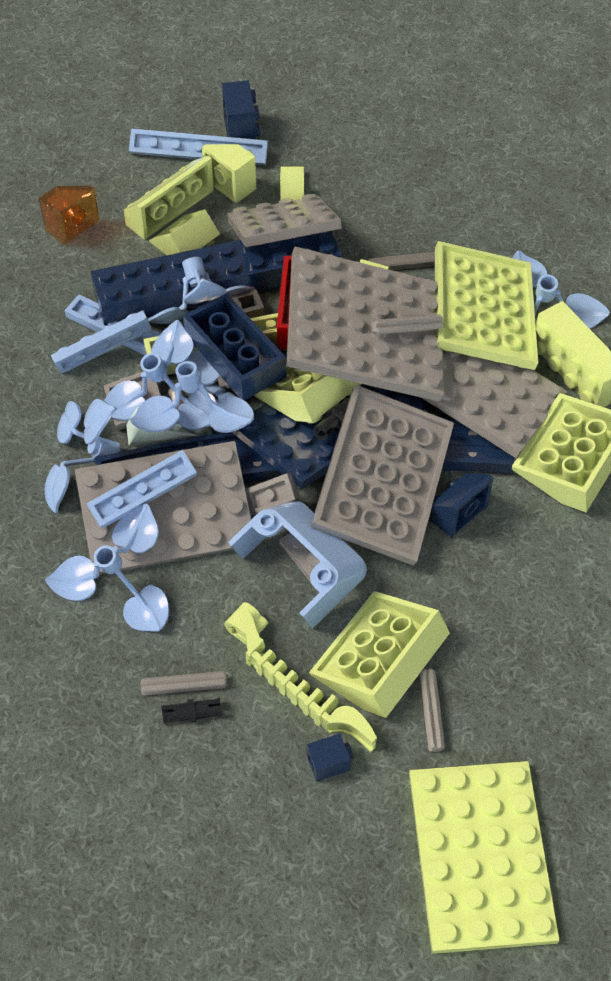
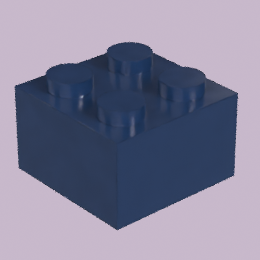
(240, 110)

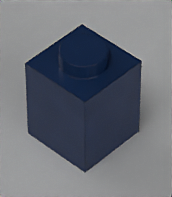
(329, 757)

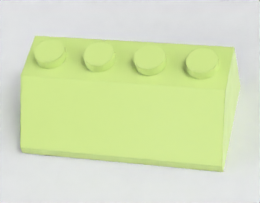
(170, 198)

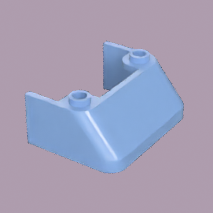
(339, 567)

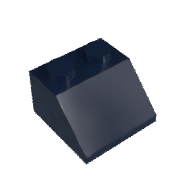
(461, 502)

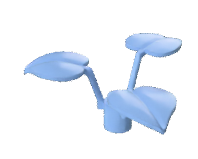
(545, 285)
(204, 291)
(172, 347)
(160, 413)
(94, 422)
(76, 575)

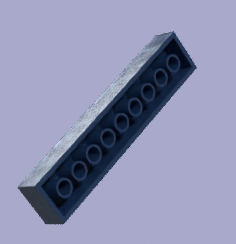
(159, 285)

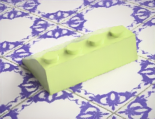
(306, 394)
(569, 452)
(381, 652)

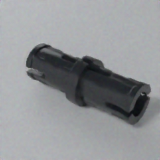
(332, 421)
(191, 710)

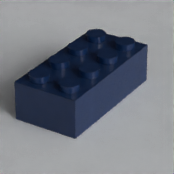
(235, 346)

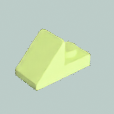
(292, 183)

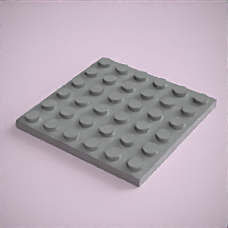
(333, 317)

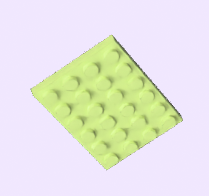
(485, 305)
(482, 858)

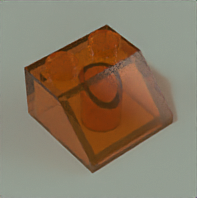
(69, 211)

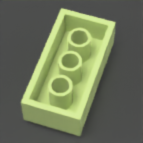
(575, 353)

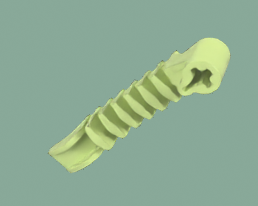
(246, 625)

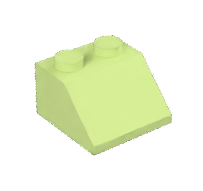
(232, 169)
(187, 233)

